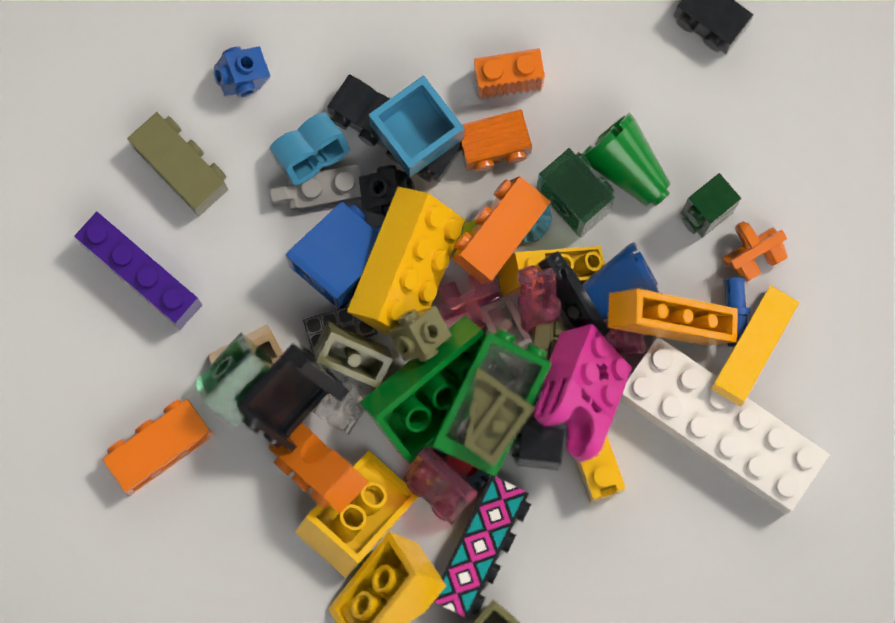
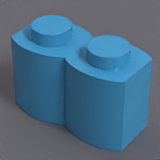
(309, 148)

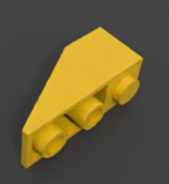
(583, 261)

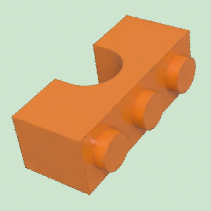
(330, 477)

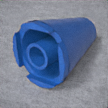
(621, 273)

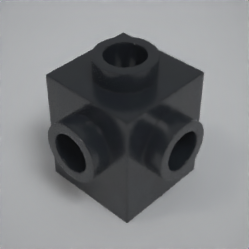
(380, 187)

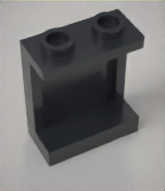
(288, 396)

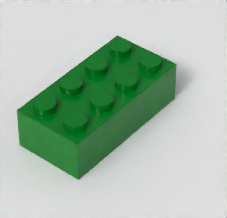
(418, 395)

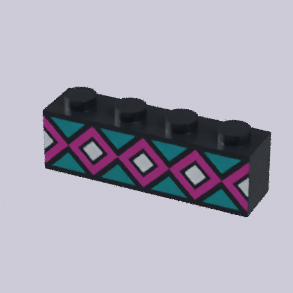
(480, 546)

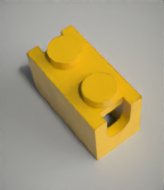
(601, 473)

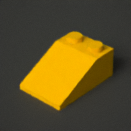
(351, 535)
(390, 585)

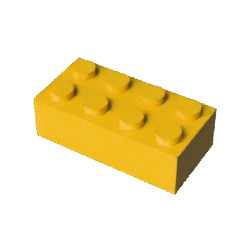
(406, 259)

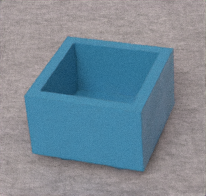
(416, 126)

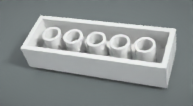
(736, 439)

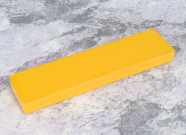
(755, 346)

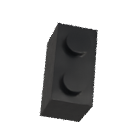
(716, 21)
(539, 447)

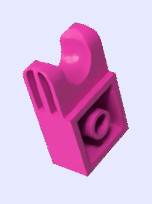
(583, 389)

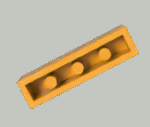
(672, 317)

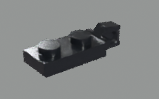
(576, 305)

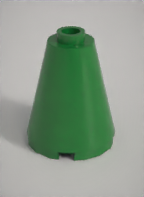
(629, 162)

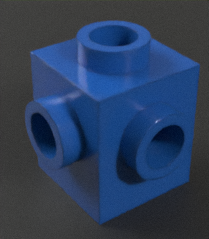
(241, 71)

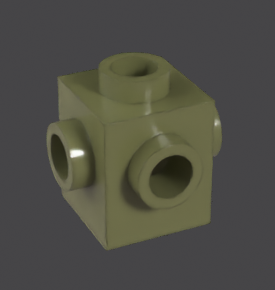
(419, 334)

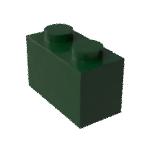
(709, 206)

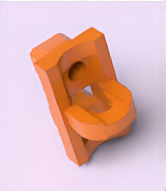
(768, 243)

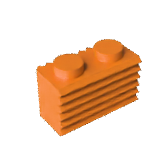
(509, 73)
(495, 141)

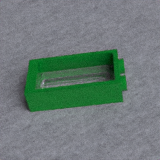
(510, 364)

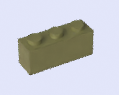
(179, 162)

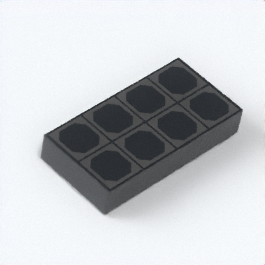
(316, 324)

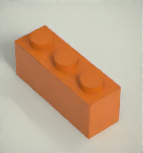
(499, 229)
(157, 446)

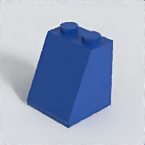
(335, 253)

